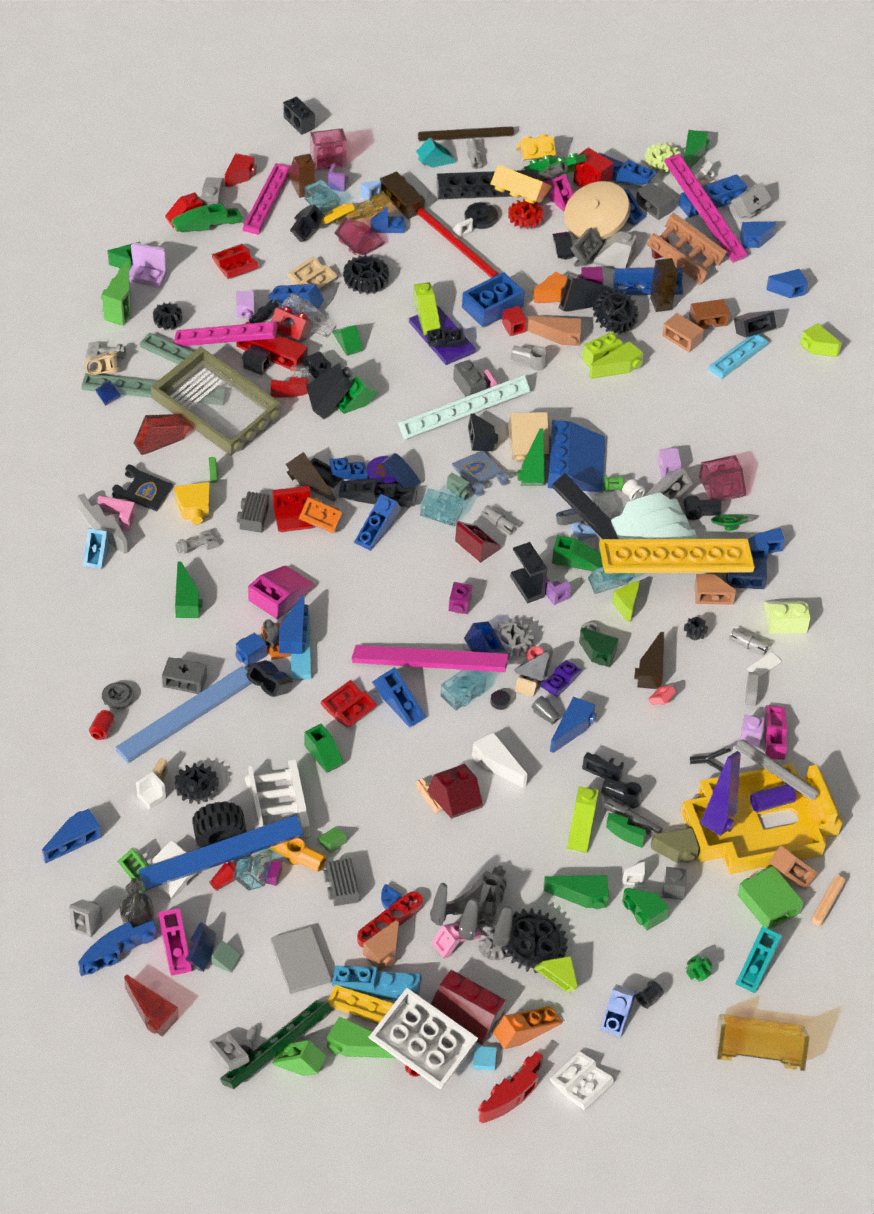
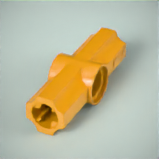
(303, 855)

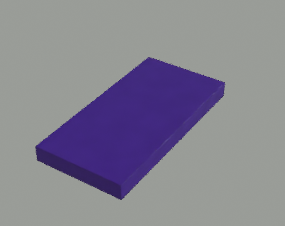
(446, 354)

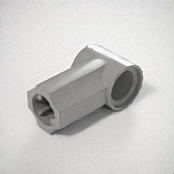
(535, 357)

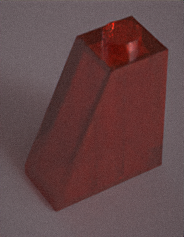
(160, 431)

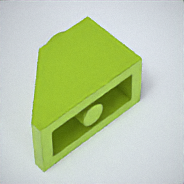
(820, 341)

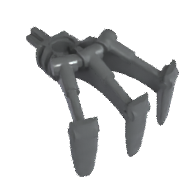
(489, 888)

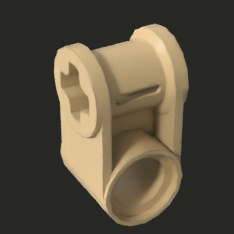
(103, 363)

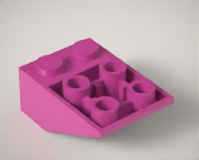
(278, 590)

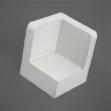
(151, 790)

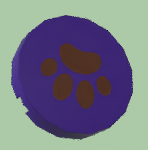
(377, 471)

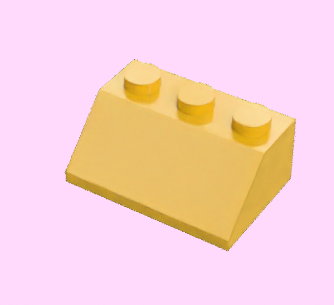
(519, 184)

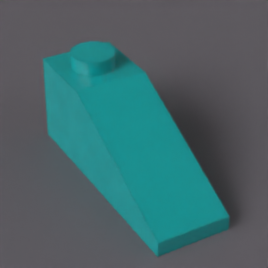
(759, 959)

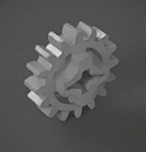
(521, 635)

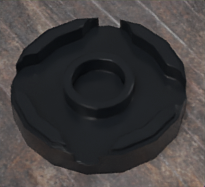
(482, 215)

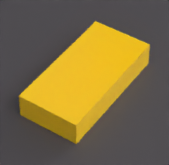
(337, 212)

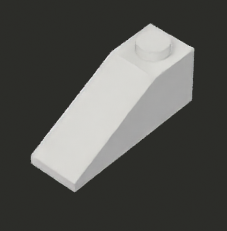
(498, 760)

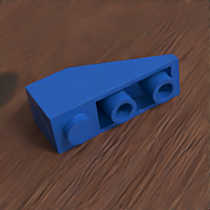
(378, 522)
(292, 629)

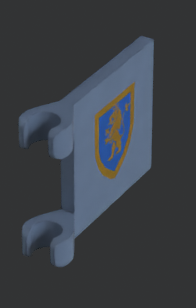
(479, 468)

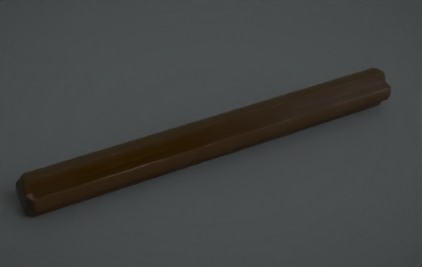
(466, 133)

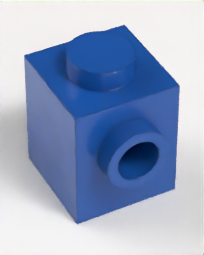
(250, 649)

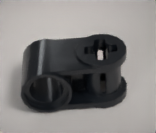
(317, 364)

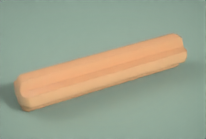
(828, 900)

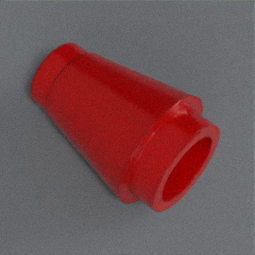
(223, 876)

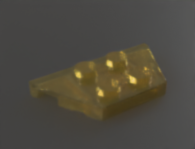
(366, 208)

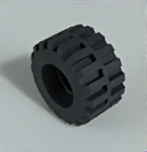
(217, 823)

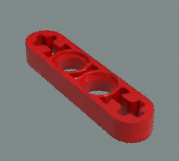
(388, 918)

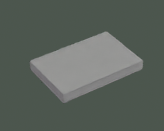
(300, 960)

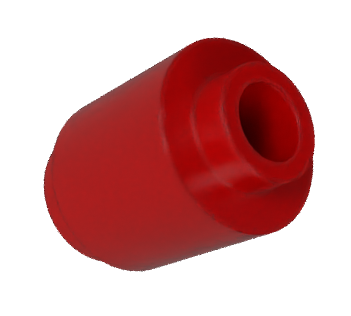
(102, 725)

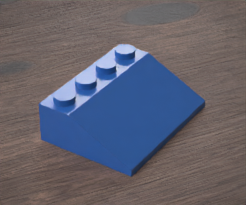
(577, 454)

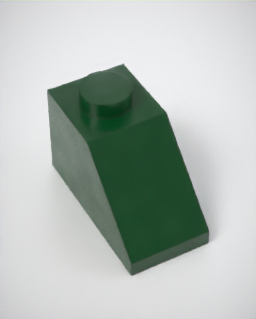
(598, 646)

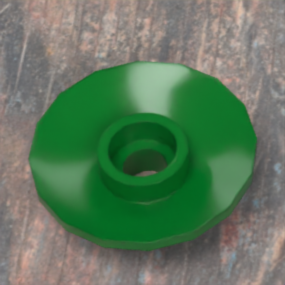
(729, 521)

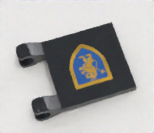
(144, 489)

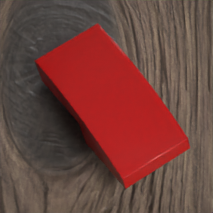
(286, 389)

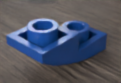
(352, 471)

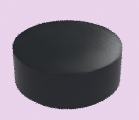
(500, 700)

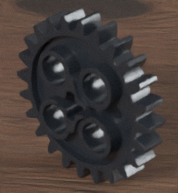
(552, 940)

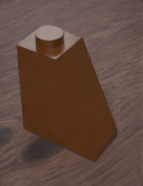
(302, 173)

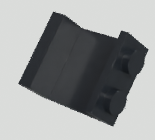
(531, 578)

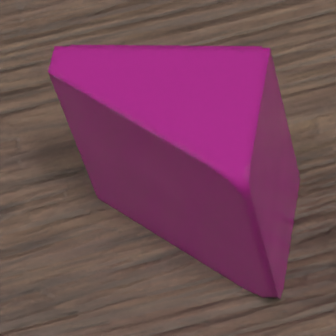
(274, 873)

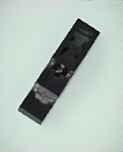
(369, 491)

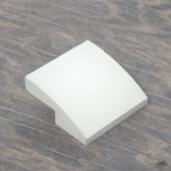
(175, 887)
(581, 1080)

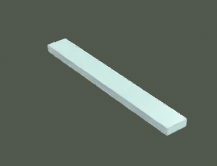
(464, 406)

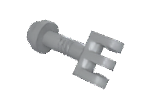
(94, 348)
(206, 539)

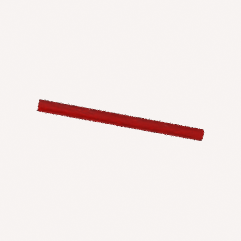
(457, 243)

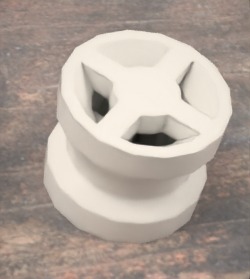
(633, 490)

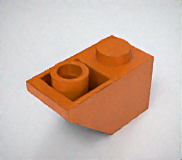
(550, 289)

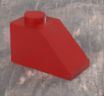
(240, 170)
(183, 205)

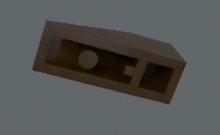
(306, 475)
(651, 665)

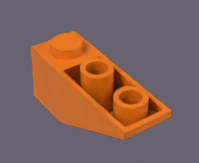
(524, 1026)

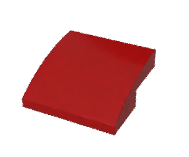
(235, 261)
(348, 704)

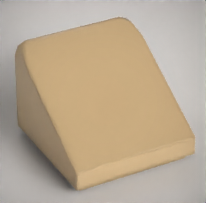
(526, 685)

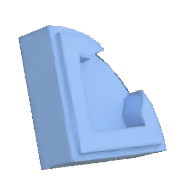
(582, 531)

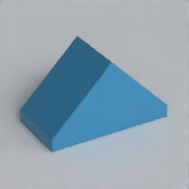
(96, 548)

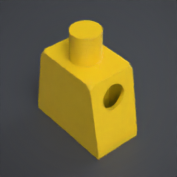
(193, 501)

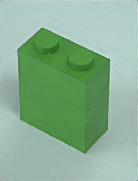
(770, 898)

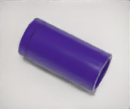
(772, 797)

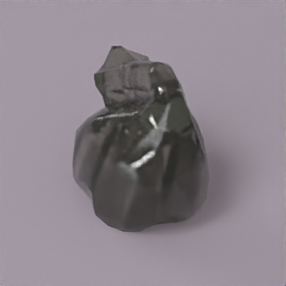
(136, 906)

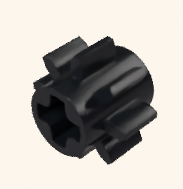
(695, 628)

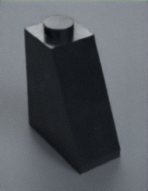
(580, 293)
(329, 389)

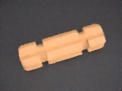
(422, 786)

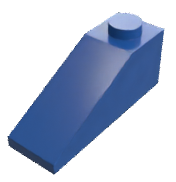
(307, 291)
(398, 697)
(574, 723)
(75, 833)

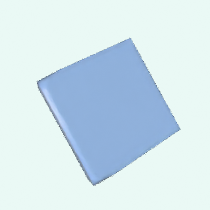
(369, 189)

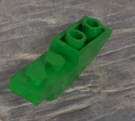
(549, 160)
(204, 216)

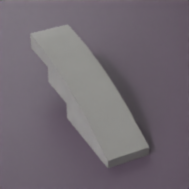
(97, 520)

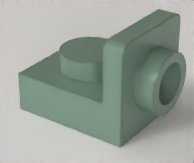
(458, 486)

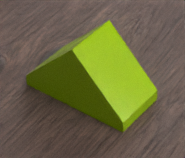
(625, 599)
(560, 972)

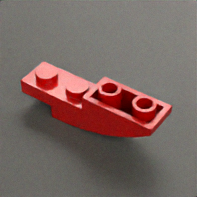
(511, 1093)

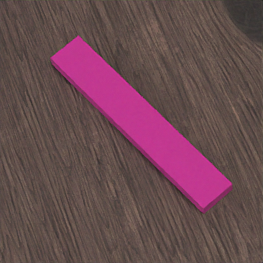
(266, 199)
(226, 334)

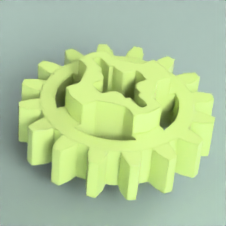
(657, 154)

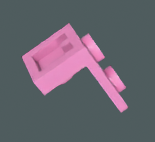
(123, 508)
(449, 937)

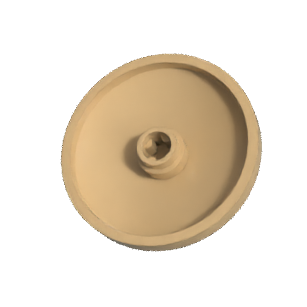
(598, 206)

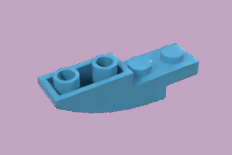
(375, 983)

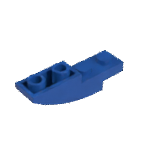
(630, 172)
(108, 948)

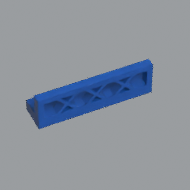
(640, 276)

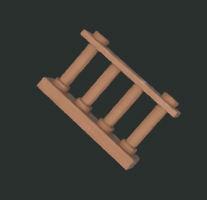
(693, 237)

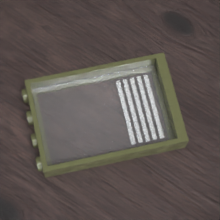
(216, 400)

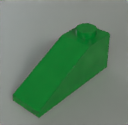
(695, 147)
(532, 468)
(187, 595)
(586, 891)

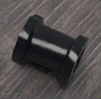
(649, 994)

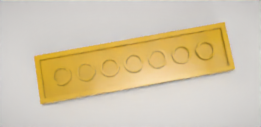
(675, 555)

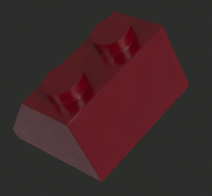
(456, 791)

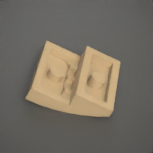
(312, 273)

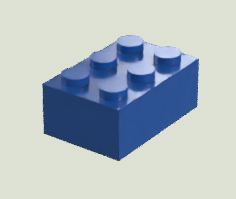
(489, 299)

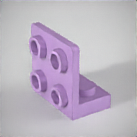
(148, 265)

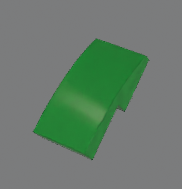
(619, 826)

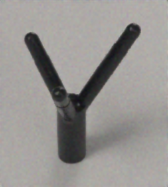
(706, 758)

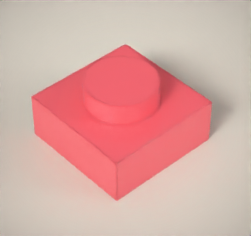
(662, 695)

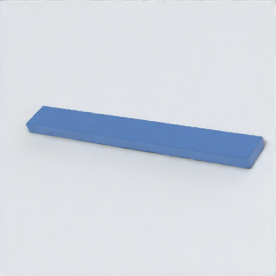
(183, 715)

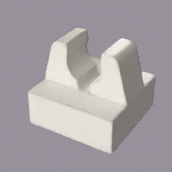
(704, 172)

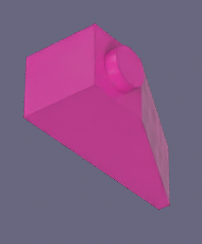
(174, 941)

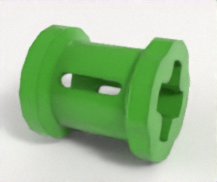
(607, 480)

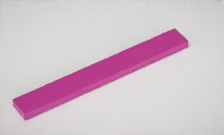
(705, 208)
(430, 658)

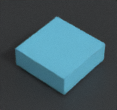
(484, 1058)

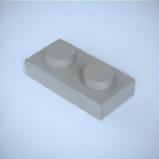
(229, 1051)

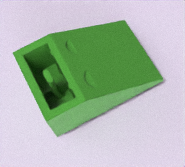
(118, 297)

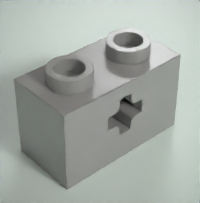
(751, 200)

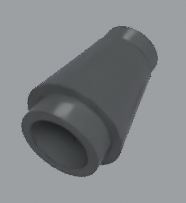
(545, 710)

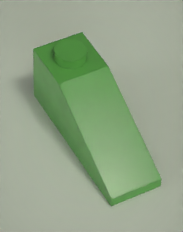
(353, 1041)

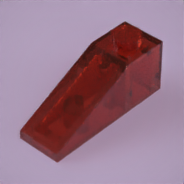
(153, 1009)

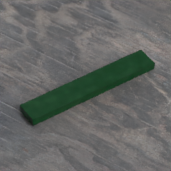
(276, 1043)

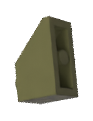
(676, 845)

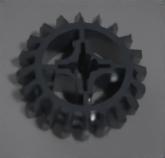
(366, 274)
(610, 301)

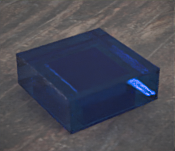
(107, 393)

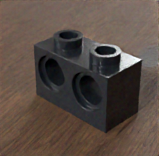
(299, 115)

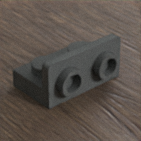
(586, 247)

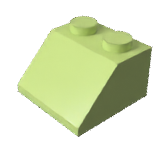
(787, 616)

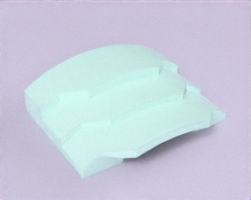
(653, 518)

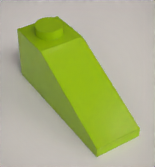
(426, 306)
(619, 361)
(582, 819)

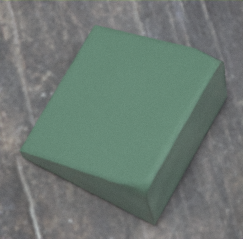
(225, 957)

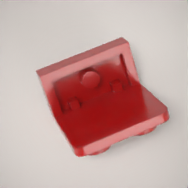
(288, 507)

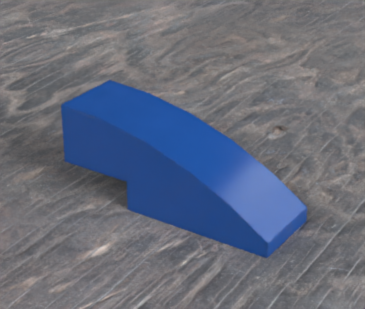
(765, 543)

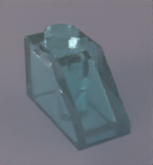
(253, 870)

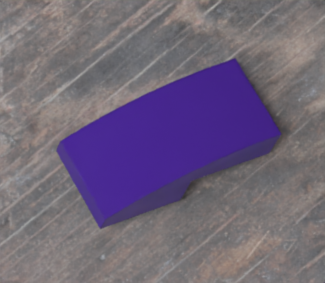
(562, 678)

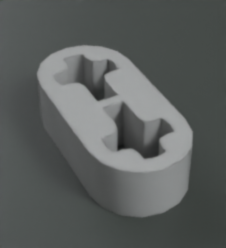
(751, 688)

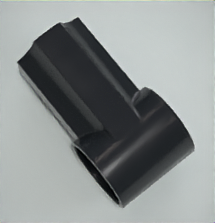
(696, 508)
(623, 791)

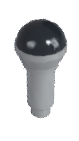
(247, 1044)

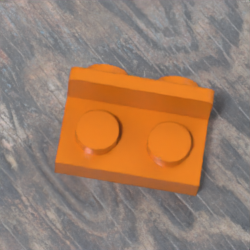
(320, 514)

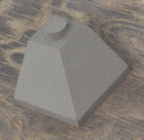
(616, 251)

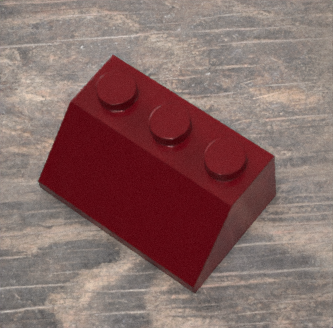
(469, 1005)

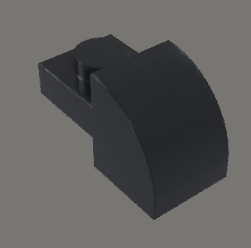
(306, 220)

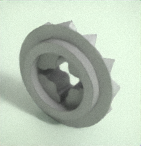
(485, 945)

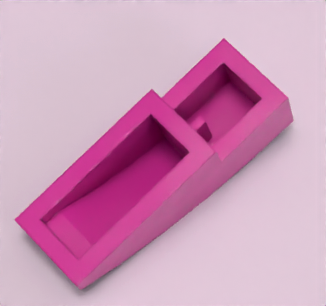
(775, 732)

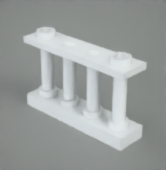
(294, 790)

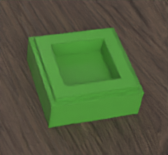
(213, 470)

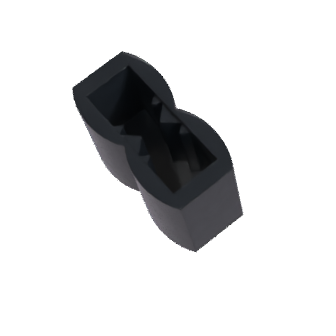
(269, 678)

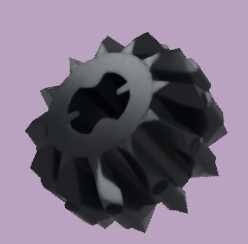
(167, 315)

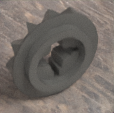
(120, 689)

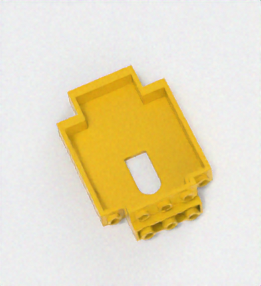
(750, 846)

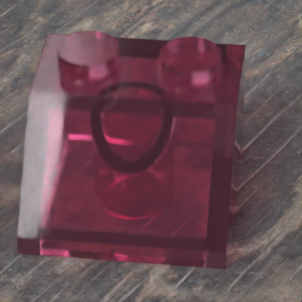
(358, 237)

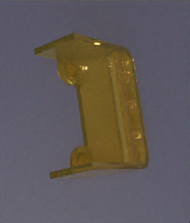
(762, 1040)

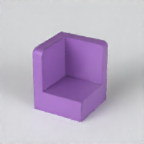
(336, 180)
(557, 592)

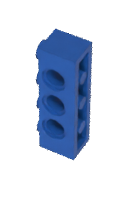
(720, 193)

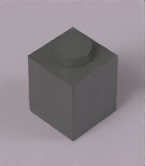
(674, 883)

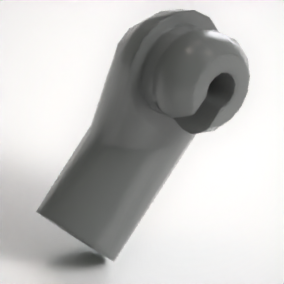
(272, 632)

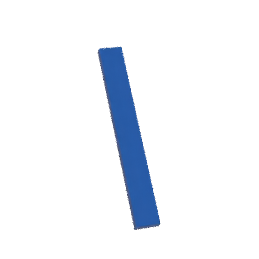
(220, 852)

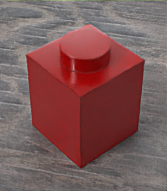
(514, 321)

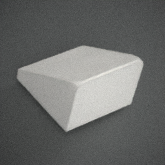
(463, 228)
(634, 875)

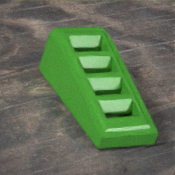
(127, 858)

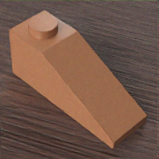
(559, 330)

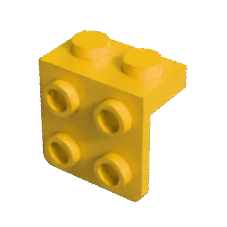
(536, 147)

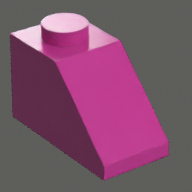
(560, 191)

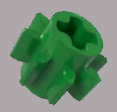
(699, 968)

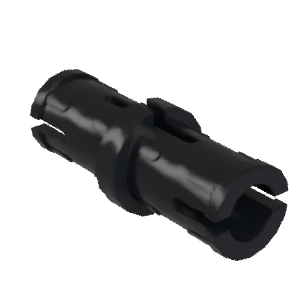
(264, 312)

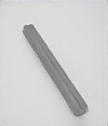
(777, 769)

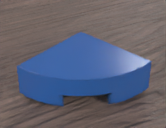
(389, 896)

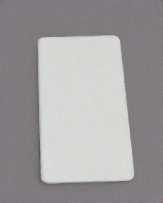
(765, 664)

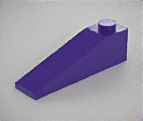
(723, 803)

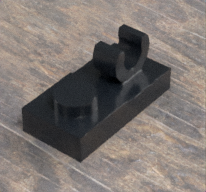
(602, 768)

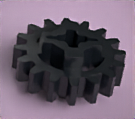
(206, 781)

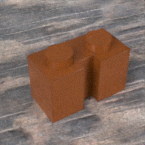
(710, 313)

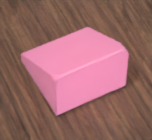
(490, 379)

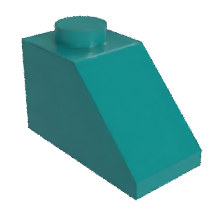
(434, 154)

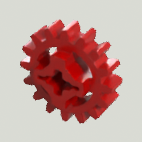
(526, 214)

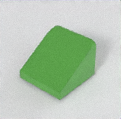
(332, 839)

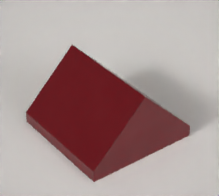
(475, 541)

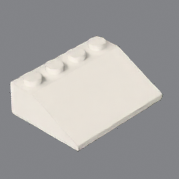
(424, 1038)

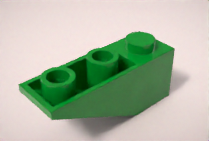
(575, 554)

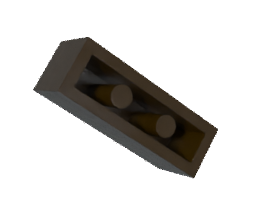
(402, 194)
(663, 285)

